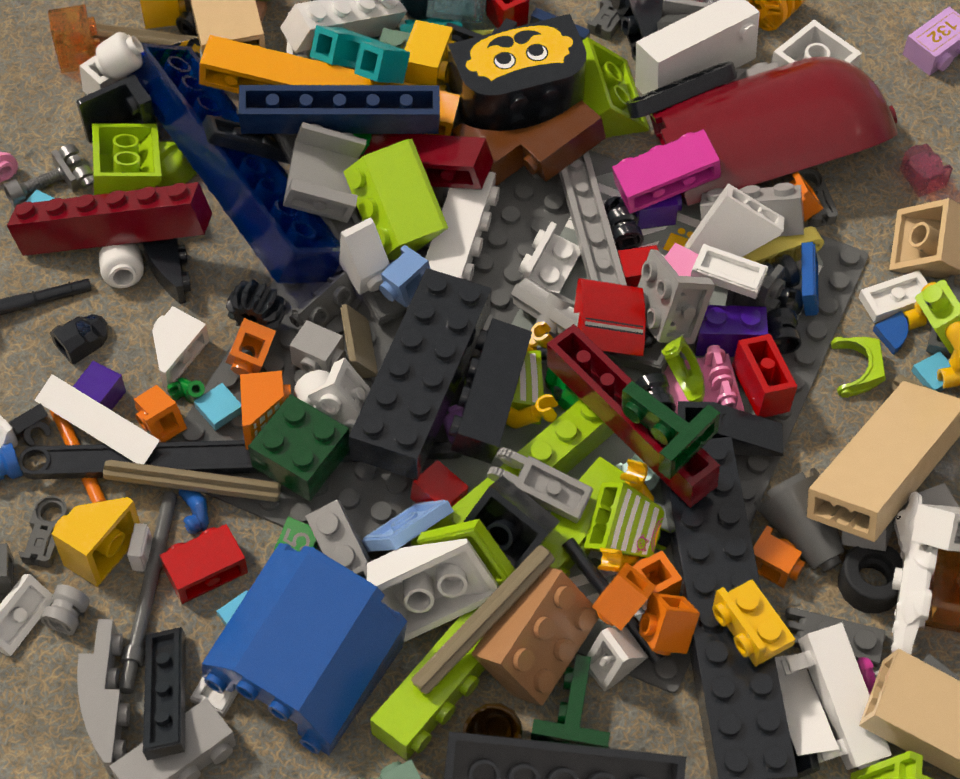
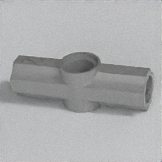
(545, 305)

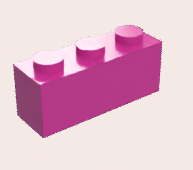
(666, 171)

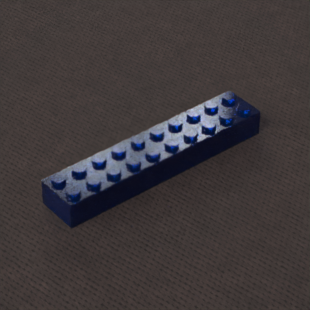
(248, 187)

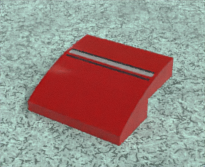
(612, 316)

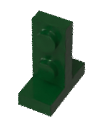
(668, 428)
(569, 717)

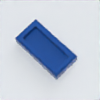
(810, 279)

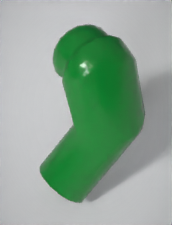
(185, 388)

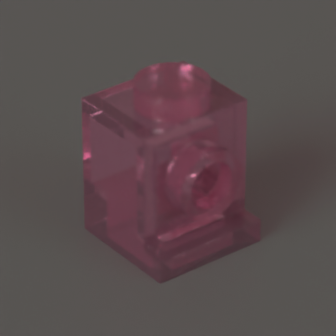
(924, 170)

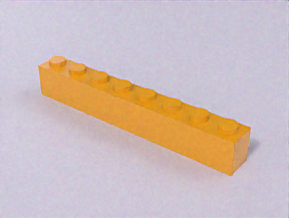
(234, 63)

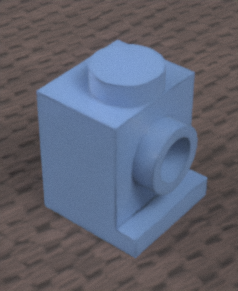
(403, 276)

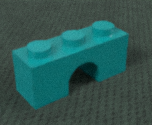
(367, 55)

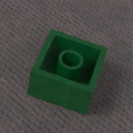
(299, 447)

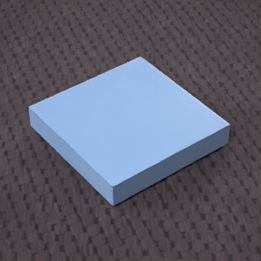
(407, 525)

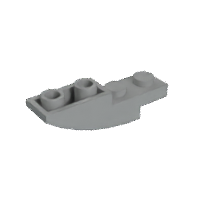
(338, 538)
(99, 695)

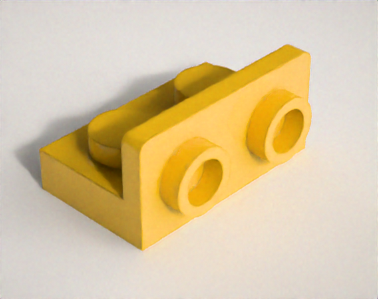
(752, 621)

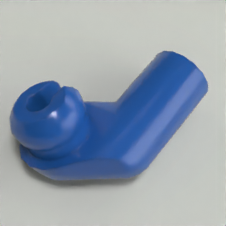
(198, 504)

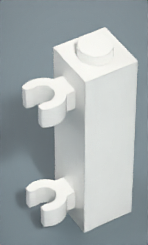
(841, 694)

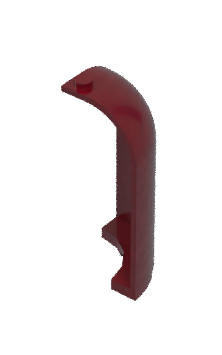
(781, 121)

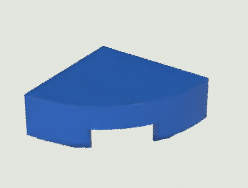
(892, 331)

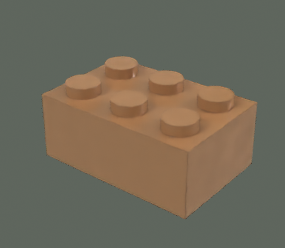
(537, 637)

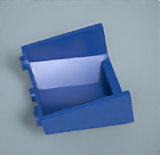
(307, 644)

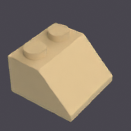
(927, 239)

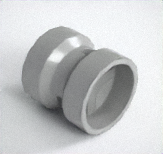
(65, 609)

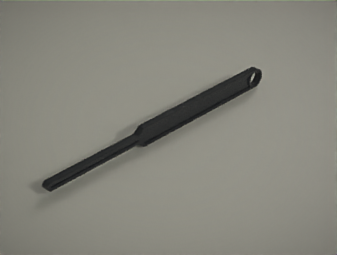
(199, 456)

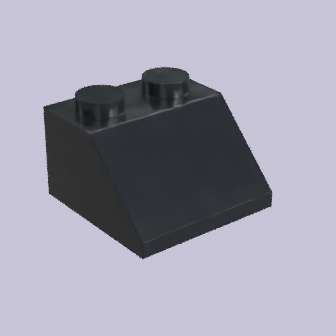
(513, 520)

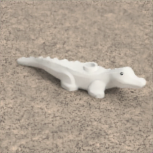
(911, 579)

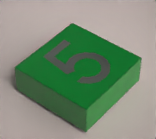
(297, 535)

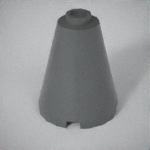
(788, 515)

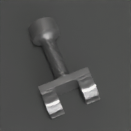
(62, 159)

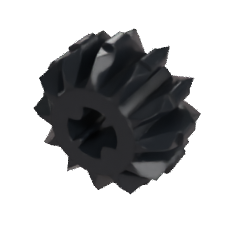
(256, 304)

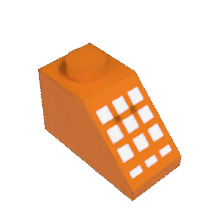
(260, 399)

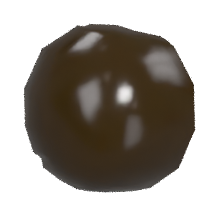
(494, 720)

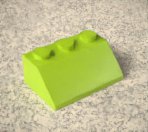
(609, 88)
(125, 157)
(397, 197)

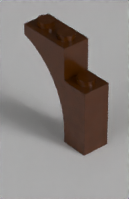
(541, 147)

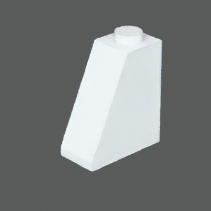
(736, 224)

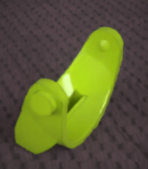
(875, 371)
(690, 380)

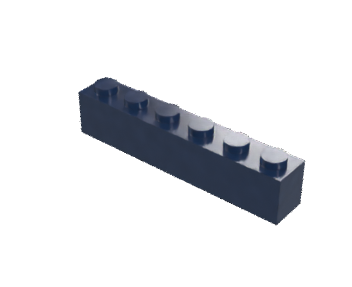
(340, 108)

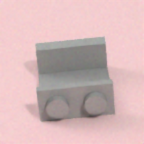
(317, 175)

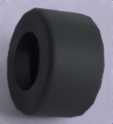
(859, 592)

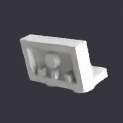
(551, 260)
(341, 394)

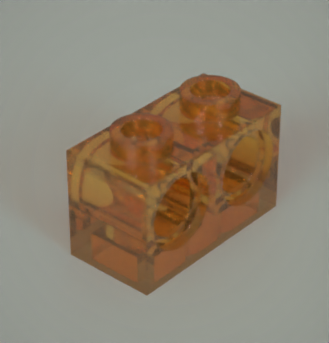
(73, 36)

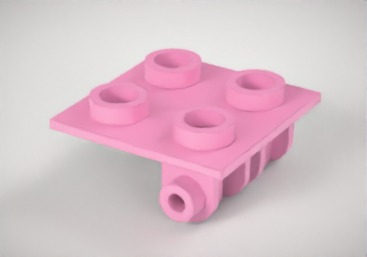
(718, 380)

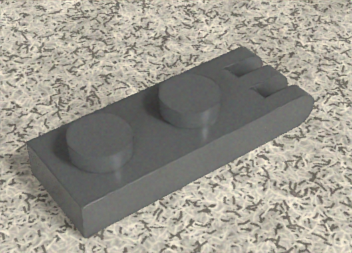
(864, 639)

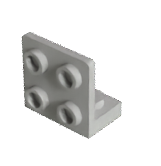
(673, 302)

